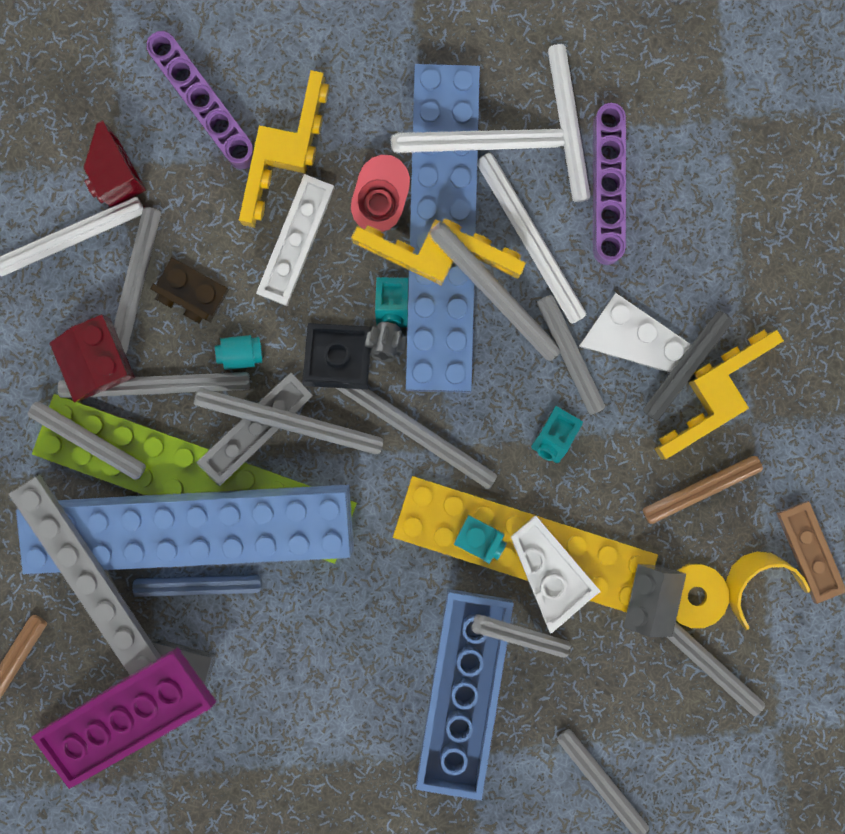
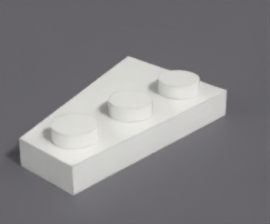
(634, 336)
(552, 574)

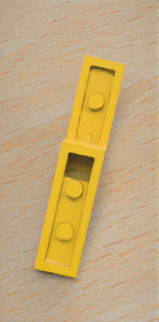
(283, 150)
(432, 260)
(717, 394)

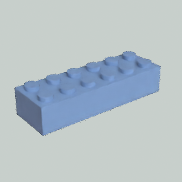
(463, 698)

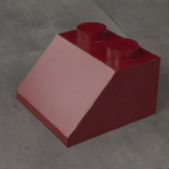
(110, 169)
(91, 358)

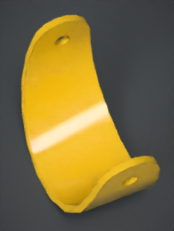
(746, 569)

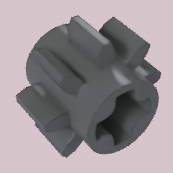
(386, 342)

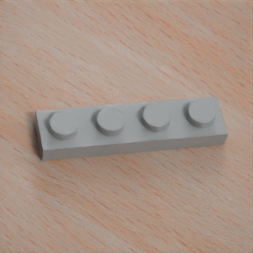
(248, 435)

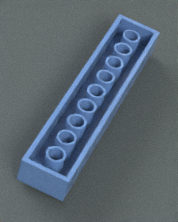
(440, 190)
(204, 528)

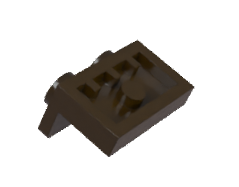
(190, 290)

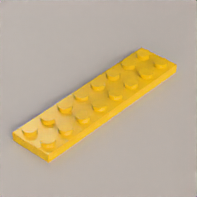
(436, 514)

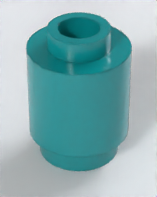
(238, 352)

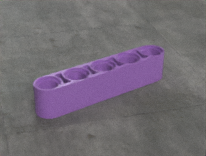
(192, 88)
(616, 170)

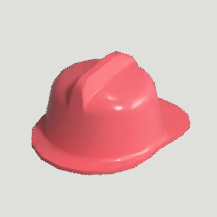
(380, 193)

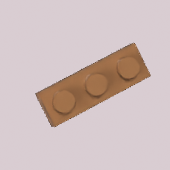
(811, 552)

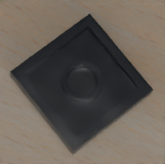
(336, 356)

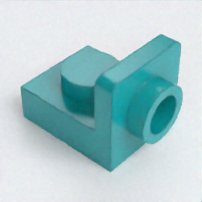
(392, 300)
(557, 435)
(480, 539)

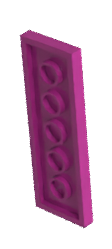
(124, 718)

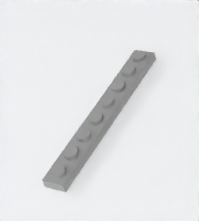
(84, 574)

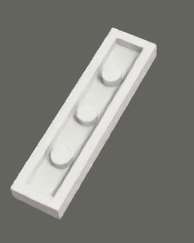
(295, 240)

